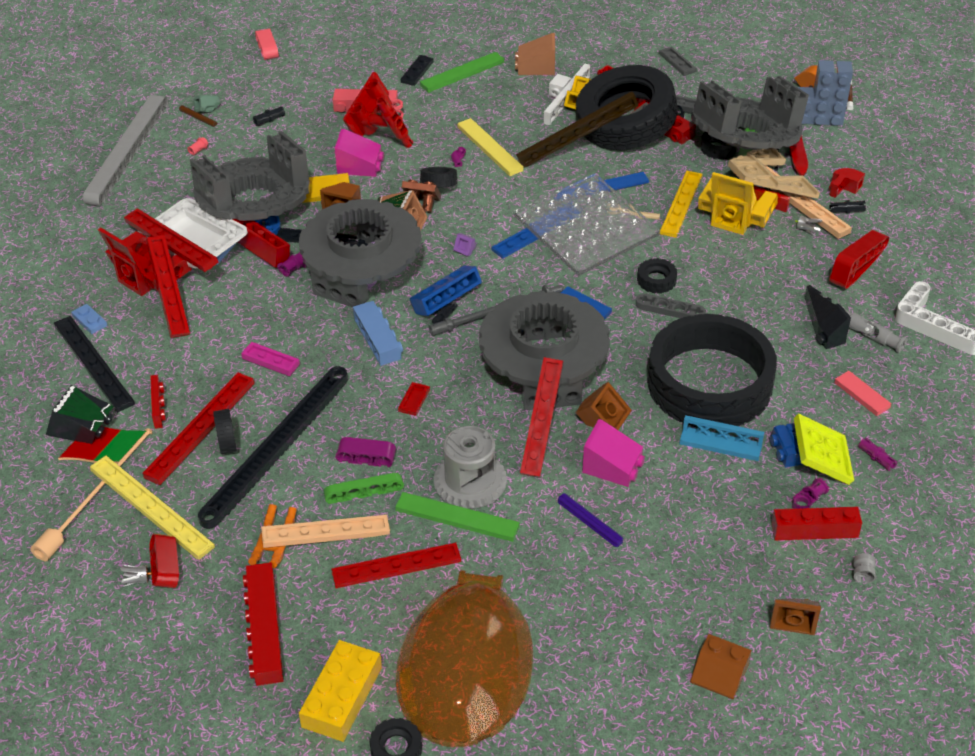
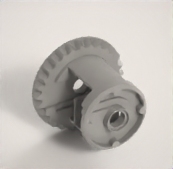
(469, 463)

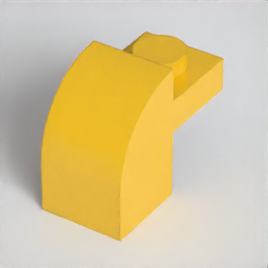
(571, 96)

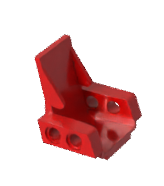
(134, 262)

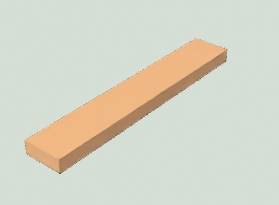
(324, 531)

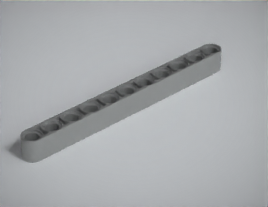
(124, 150)

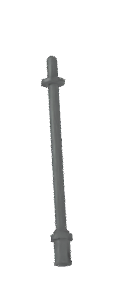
(448, 324)

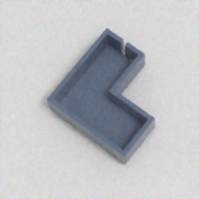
(829, 95)

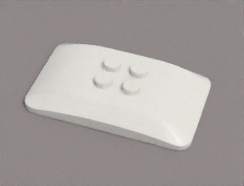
(201, 228)

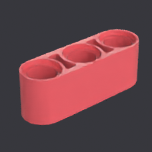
(267, 44)

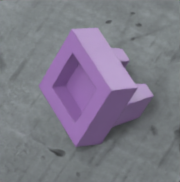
(464, 244)

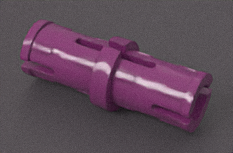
(877, 454)

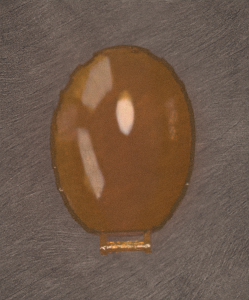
(465, 663)

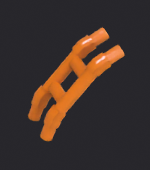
(279, 550)

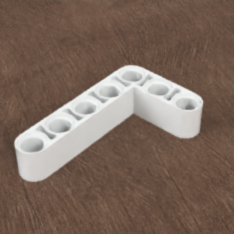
(913, 315)

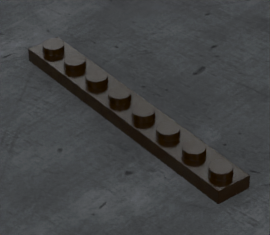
(577, 129)

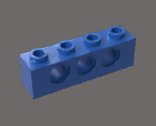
(445, 290)

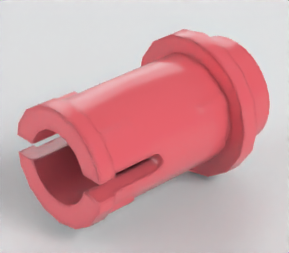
(198, 146)

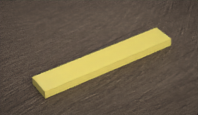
(490, 147)

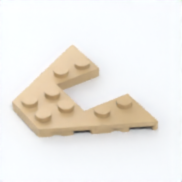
(752, 169)

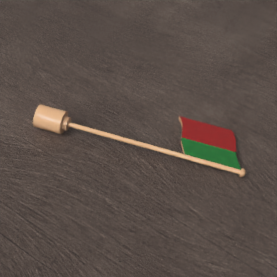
(114, 444)

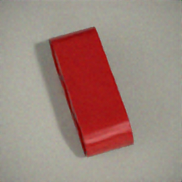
(163, 561)

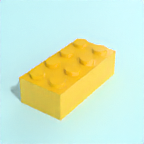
(340, 690)

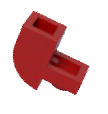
(846, 179)

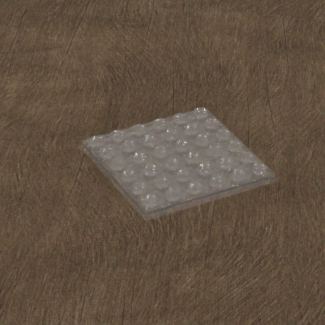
(586, 224)

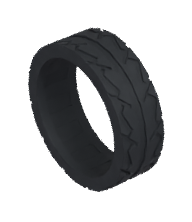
(713, 333)

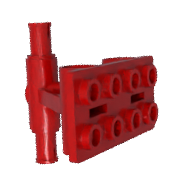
(362, 116)

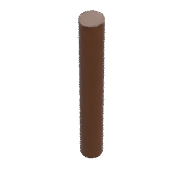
(198, 116)

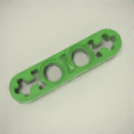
(392, 481)

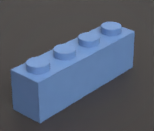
(377, 333)

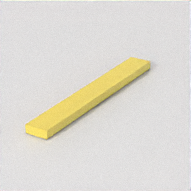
(152, 507)

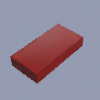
(414, 399)

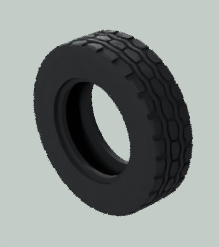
(632, 129)

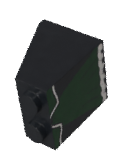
(79, 416)

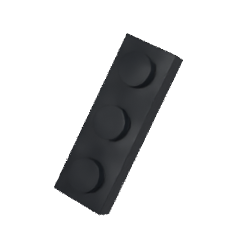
(417, 70)

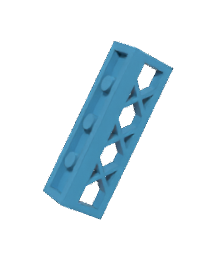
(721, 441)

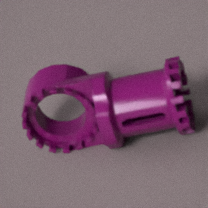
(291, 264)
(808, 491)

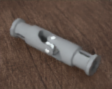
(885, 336)

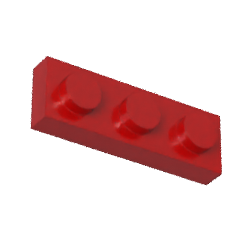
(157, 401)

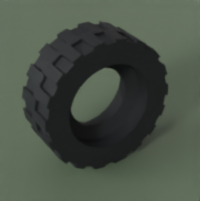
(715, 151)
(439, 176)
(657, 285)
(225, 431)
(396, 727)

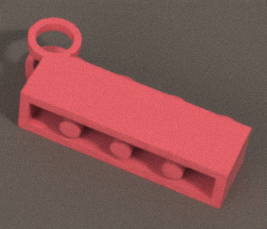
(345, 97)

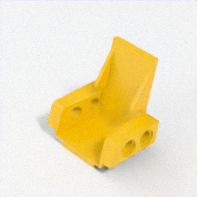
(735, 203)

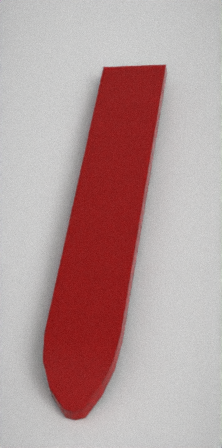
(799, 157)

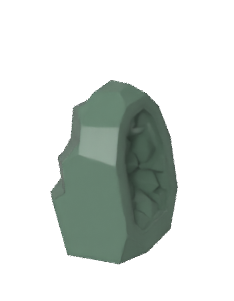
(206, 103)

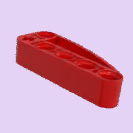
(857, 258)

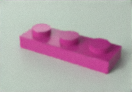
(270, 358)

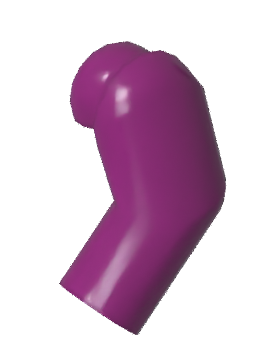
(457, 155)

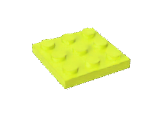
(823, 449)

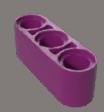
(366, 451)

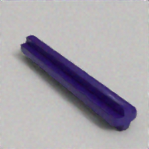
(590, 520)

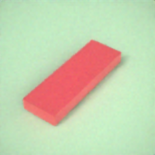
(862, 393)

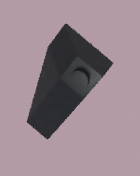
(828, 319)

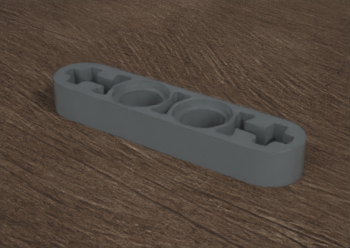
(670, 305)

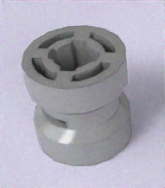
(864, 567)

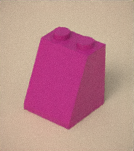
(357, 155)
(612, 455)

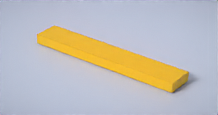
(681, 204)

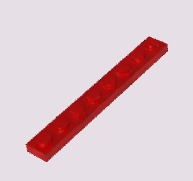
(176, 243)
(197, 429)

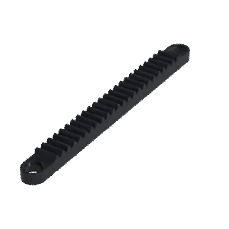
(272, 448)

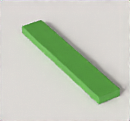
(461, 72)
(457, 516)

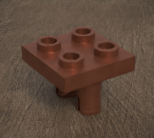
(425, 191)

